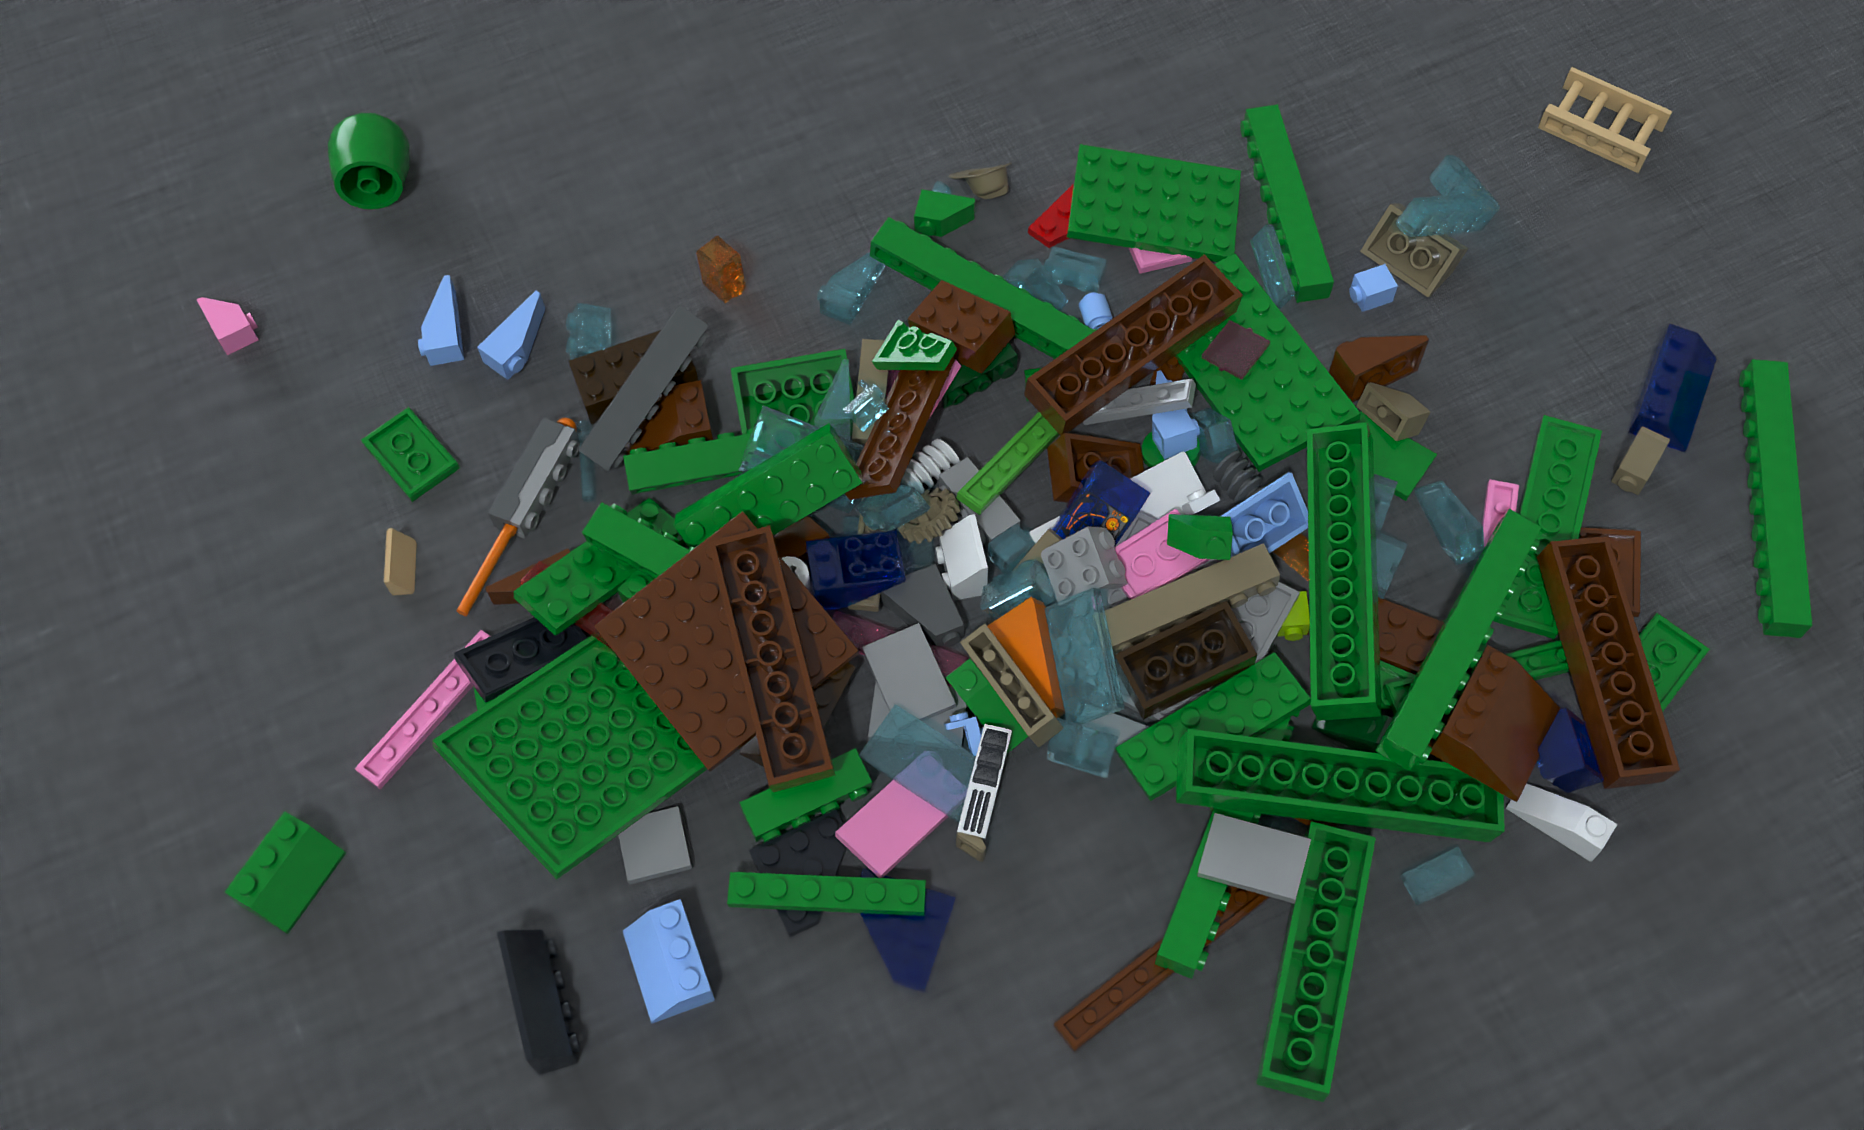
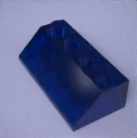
(1675, 387)

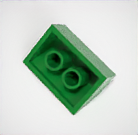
(285, 872)

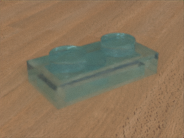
(1437, 876)

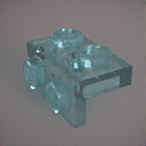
(1075, 269)

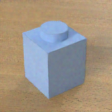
(1373, 288)

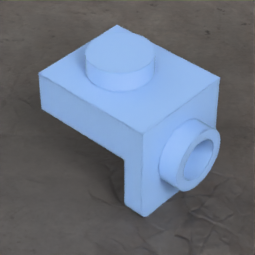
(971, 728)

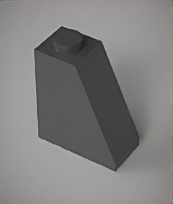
(926, 602)

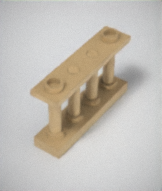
(1595, 138)

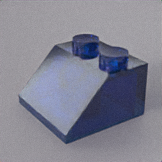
(1568, 754)

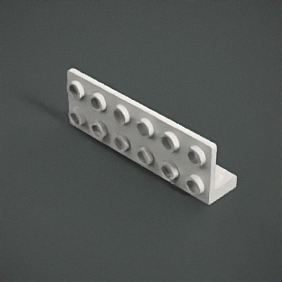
(1171, 486)

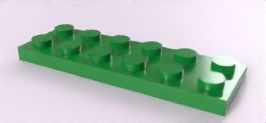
(584, 577)
(1240, 706)

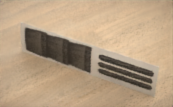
(984, 781)

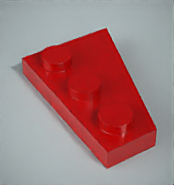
(1052, 224)

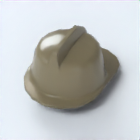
(986, 182)

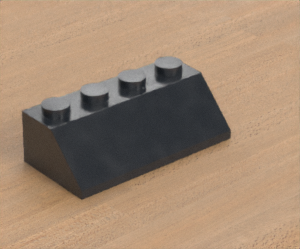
(538, 999)

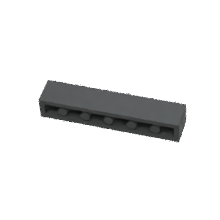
(643, 387)

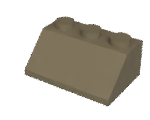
(1420, 260)

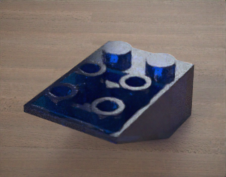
(853, 567)

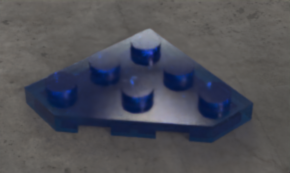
(910, 941)

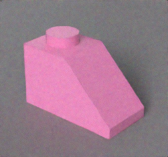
(229, 324)

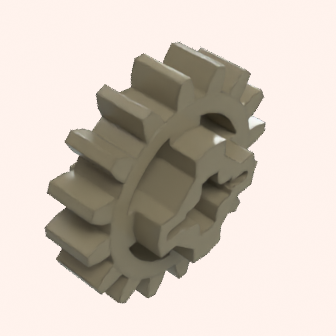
(932, 523)

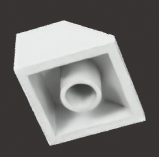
(963, 559)

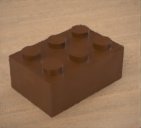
(970, 322)

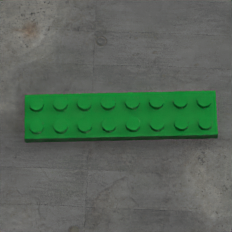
(1555, 501)

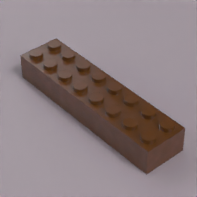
(1132, 345)
(771, 659)
(1607, 662)

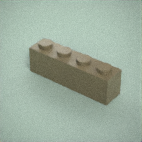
(1011, 685)

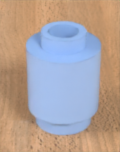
(1095, 310)

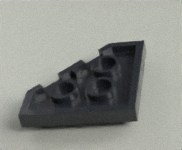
(803, 851)

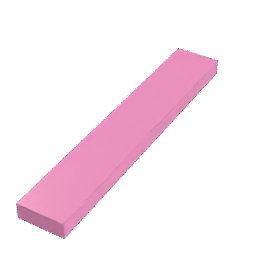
(417, 723)

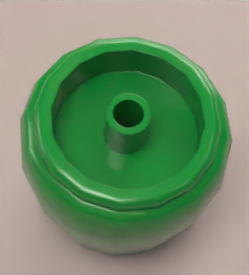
(358, 151)

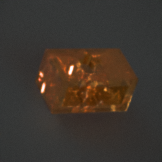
(721, 269)

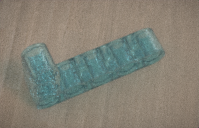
(1461, 208)

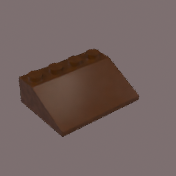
(1497, 724)

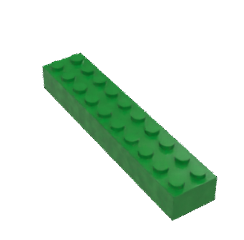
(1343, 573)
(1334, 786)

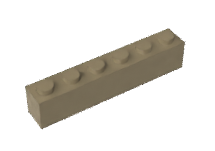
(1180, 600)

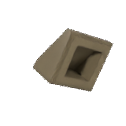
(971, 845)

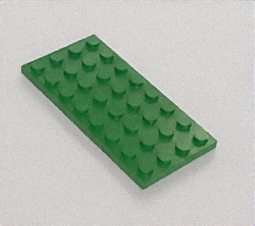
(1283, 389)

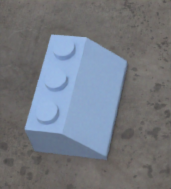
(1269, 516)
(667, 962)

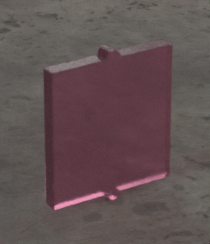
(1235, 349)

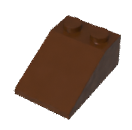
(1376, 361)
(679, 418)
(1074, 454)

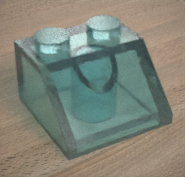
(1012, 589)

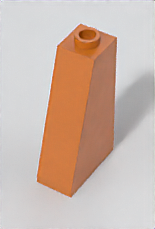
(1028, 642)

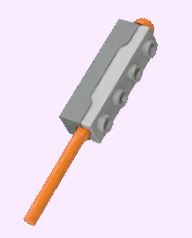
(526, 493)

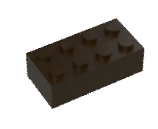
(606, 370)
(1185, 660)

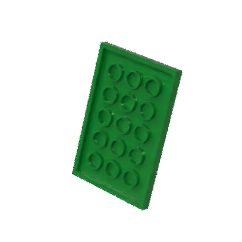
(1154, 203)

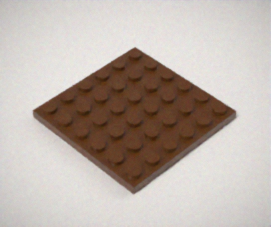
(684, 655)

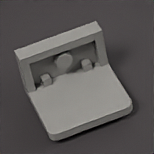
(1083, 563)

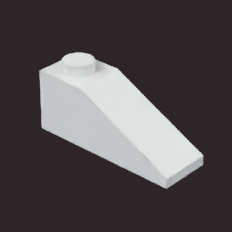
(1564, 820)

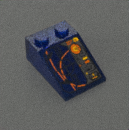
(1103, 501)

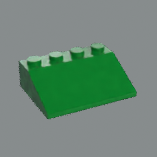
(786, 385)

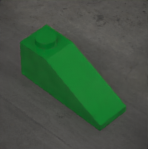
(985, 701)

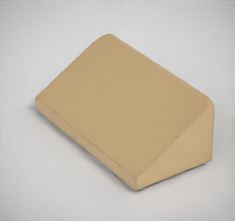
(400, 563)

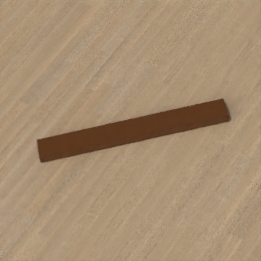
(1140, 979)

